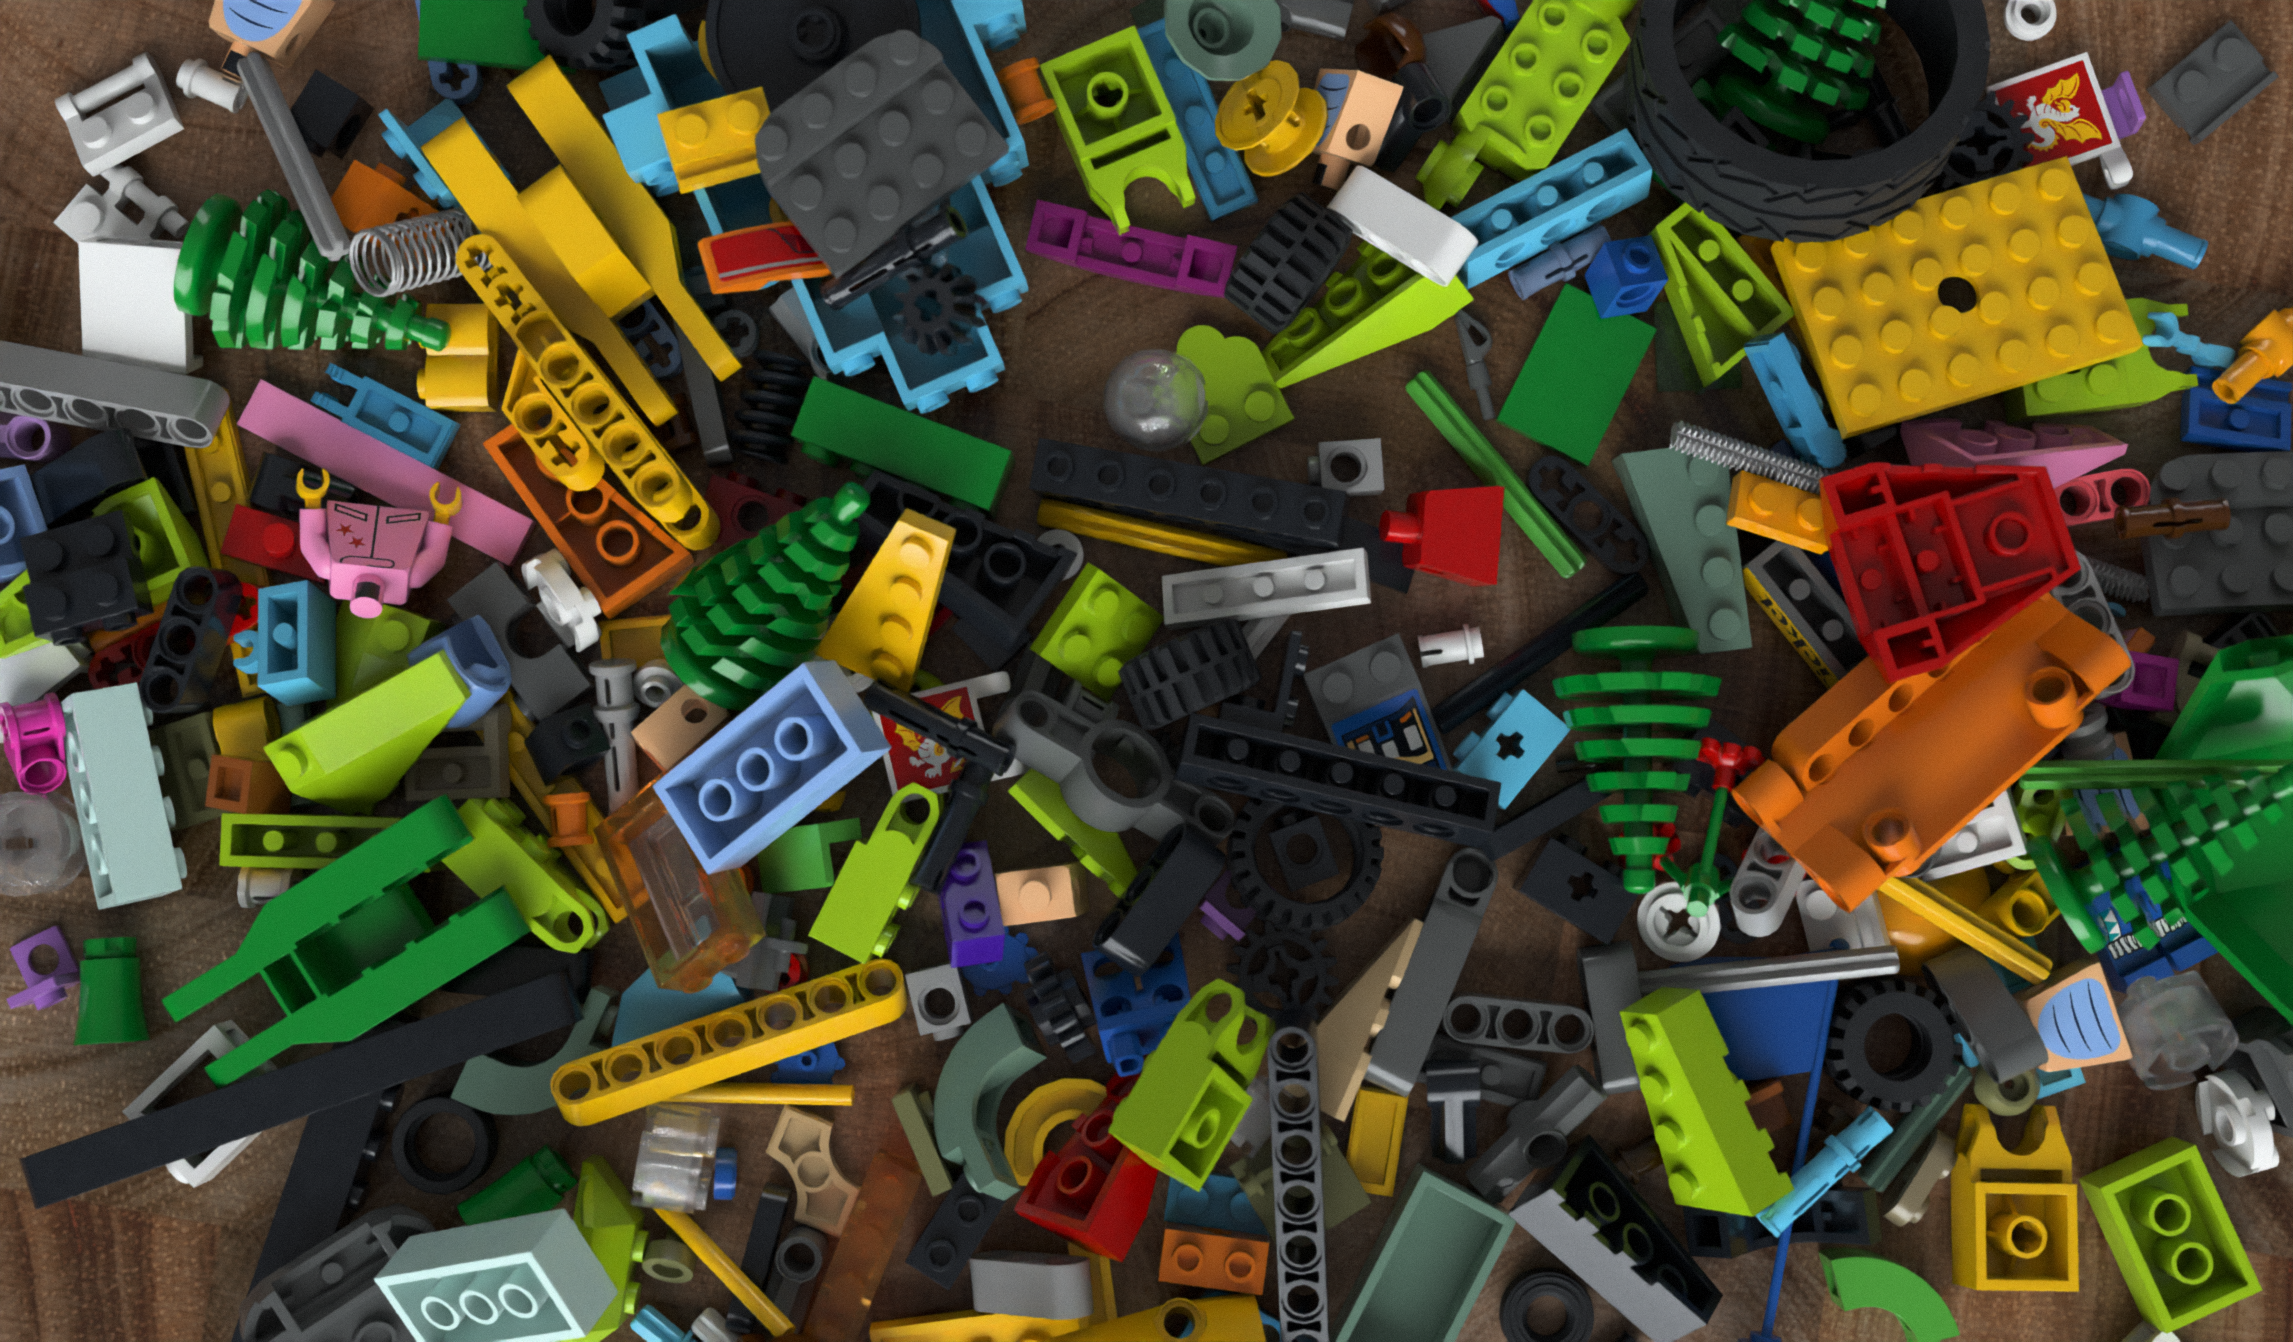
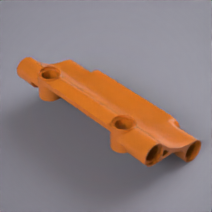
(1899, 767)

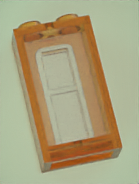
(681, 915)

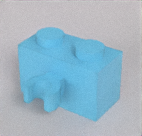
(293, 644)

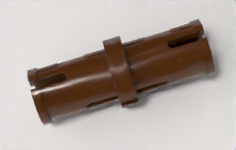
(2172, 518)

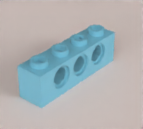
(1554, 205)

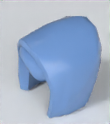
(478, 662)

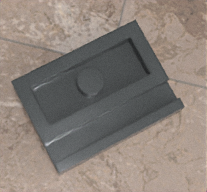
(2212, 82)

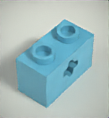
(1537, 736)

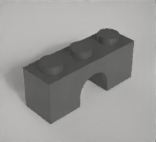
(543, 683)

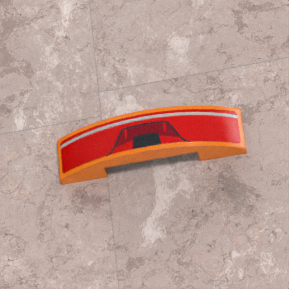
(756, 255)

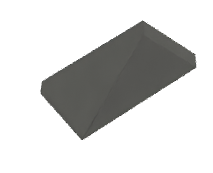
(1462, 56)

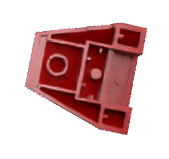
(1941, 555)

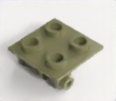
(1341, 1187)

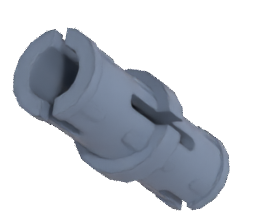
(1558, 262)

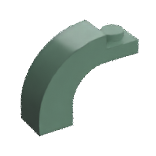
(521, 1087)
(970, 1092)

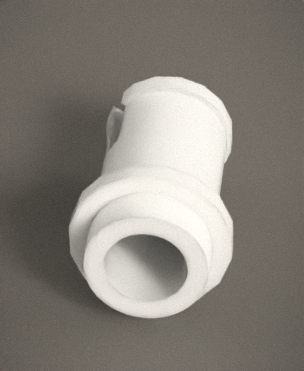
(214, 86)
(1451, 646)

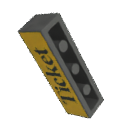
(1804, 609)

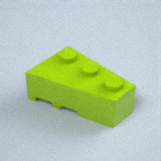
(1715, 291)

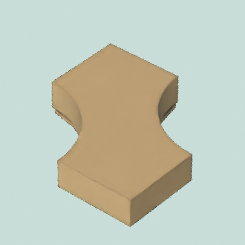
(805, 1149)

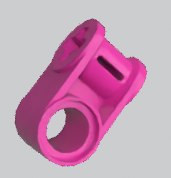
(35, 742)

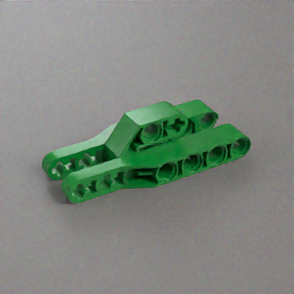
(368, 962)

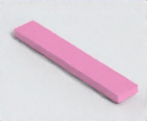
(383, 470)

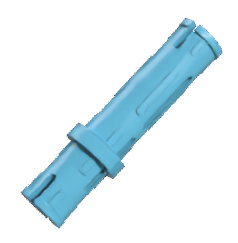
(1826, 1168)

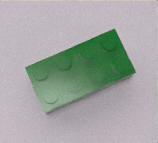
(880, 437)

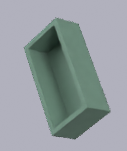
(1425, 1264)

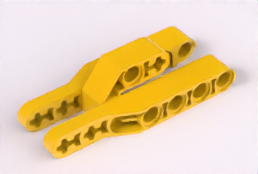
(566, 244)
(563, 379)

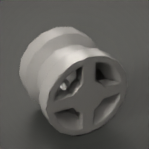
(2091, 738)

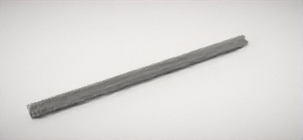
(1807, 477)

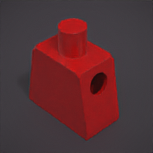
(1450, 533)

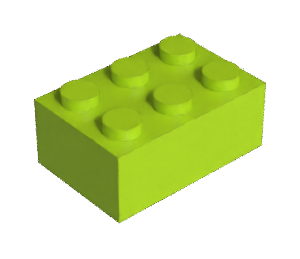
(2170, 1234)

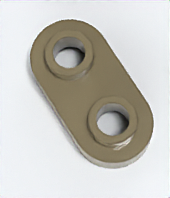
(1908, 1193)

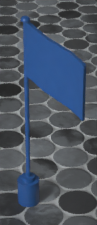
(1770, 1036)

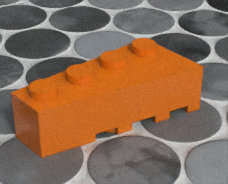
(596, 530)

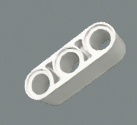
(1402, 226)

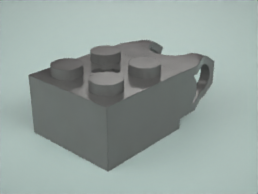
(2266, 1060)

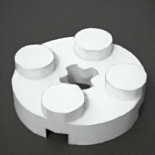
(563, 606)
(2239, 1122)

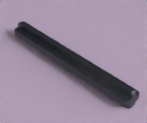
(1538, 652)

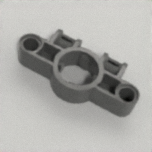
(1062, 741)

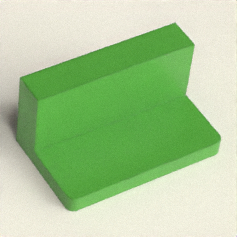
(803, 857)

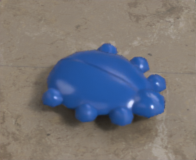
(1002, 973)
(809, 1067)

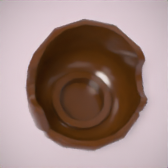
(1390, 45)

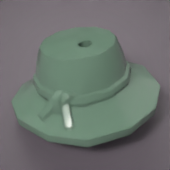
(1235, 35)

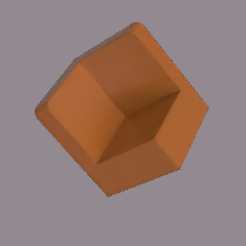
(246, 786)
(1767, 1104)

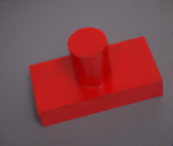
(267, 543)

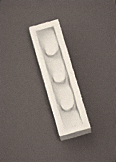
(1266, 589)

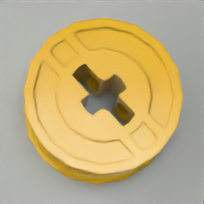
(1271, 119)

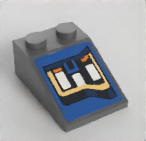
(1376, 705)

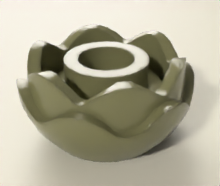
(2005, 1100)

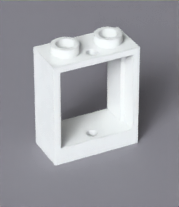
(219, 1041)

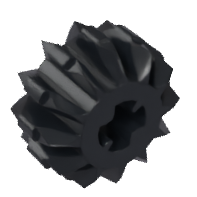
(921, 306)

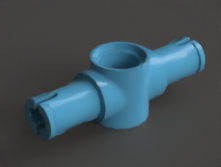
(2133, 229)

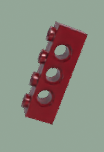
(738, 493)

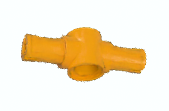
(2264, 353)

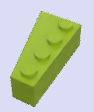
(1698, 1107)

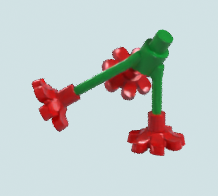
(1702, 881)

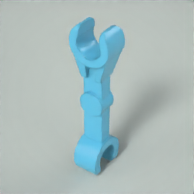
(2202, 354)

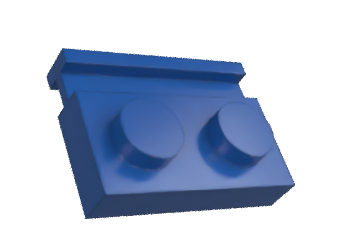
(2252, 424)

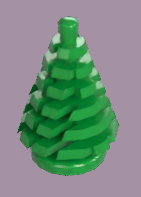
(1797, 64)
(275, 287)
(762, 602)
(1637, 720)
(2113, 872)

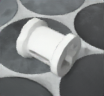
(264, 884)

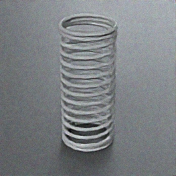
(398, 258)

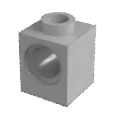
(1366, 455)
(940, 975)

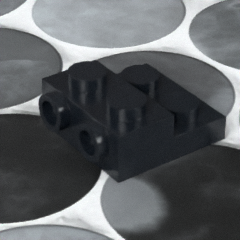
(85, 578)

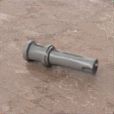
(616, 713)

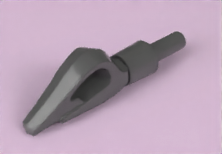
(1474, 357)

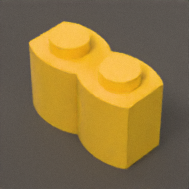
(466, 371)

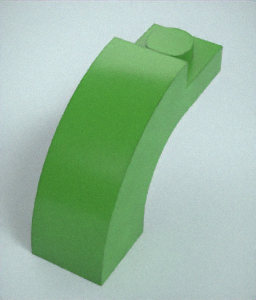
(1872, 1280)

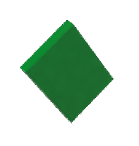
(478, 34)
(1575, 376)

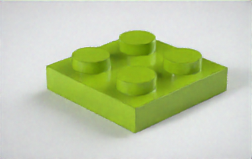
(1096, 631)

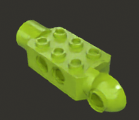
(1529, 95)

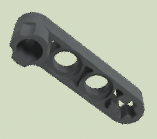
(702, 382)

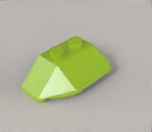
(615, 1237)

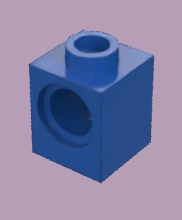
(1626, 276)

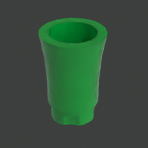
(110, 993)
(526, 1189)

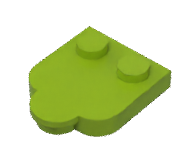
(1238, 390)

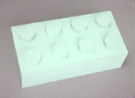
(120, 796)
(499, 1282)

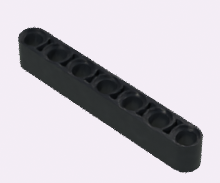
(1298, 1167)

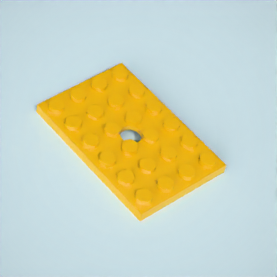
(1899, 354)

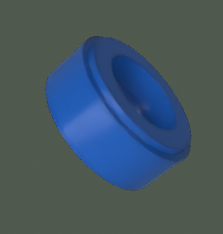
(725, 1173)

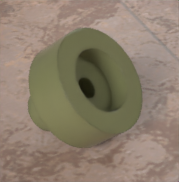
(670, 1259)

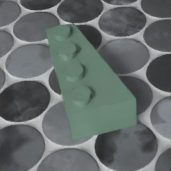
(1697, 555)

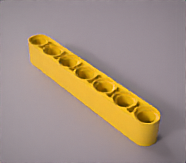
(705, 1035)

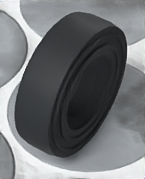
(1546, 1282)

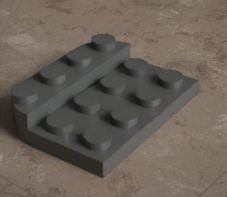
(873, 147)
(2233, 568)
(332, 1287)

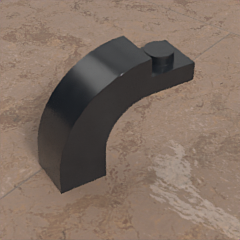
(1838, 1216)

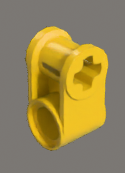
(247, 727)
(2021, 905)

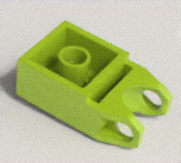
(1118, 141)
(2105, 385)
(532, 873)
(877, 881)
(1193, 1088)

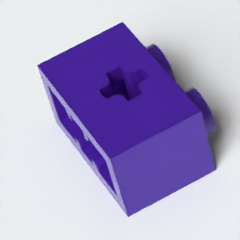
(972, 909)

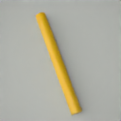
(770, 1094)
(728, 1272)

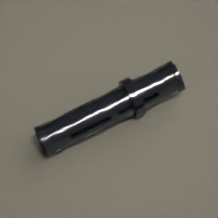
(910, 249)
(957, 735)
(952, 827)

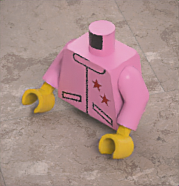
(373, 550)

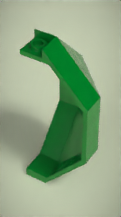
(2243, 713)

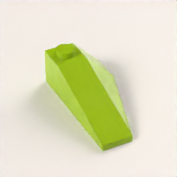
(1361, 313)
(165, 547)

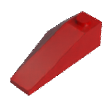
(1095, 1185)

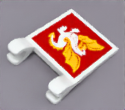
(2066, 117)
(927, 762)

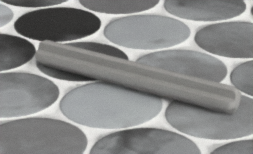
(294, 157)
(1775, 970)

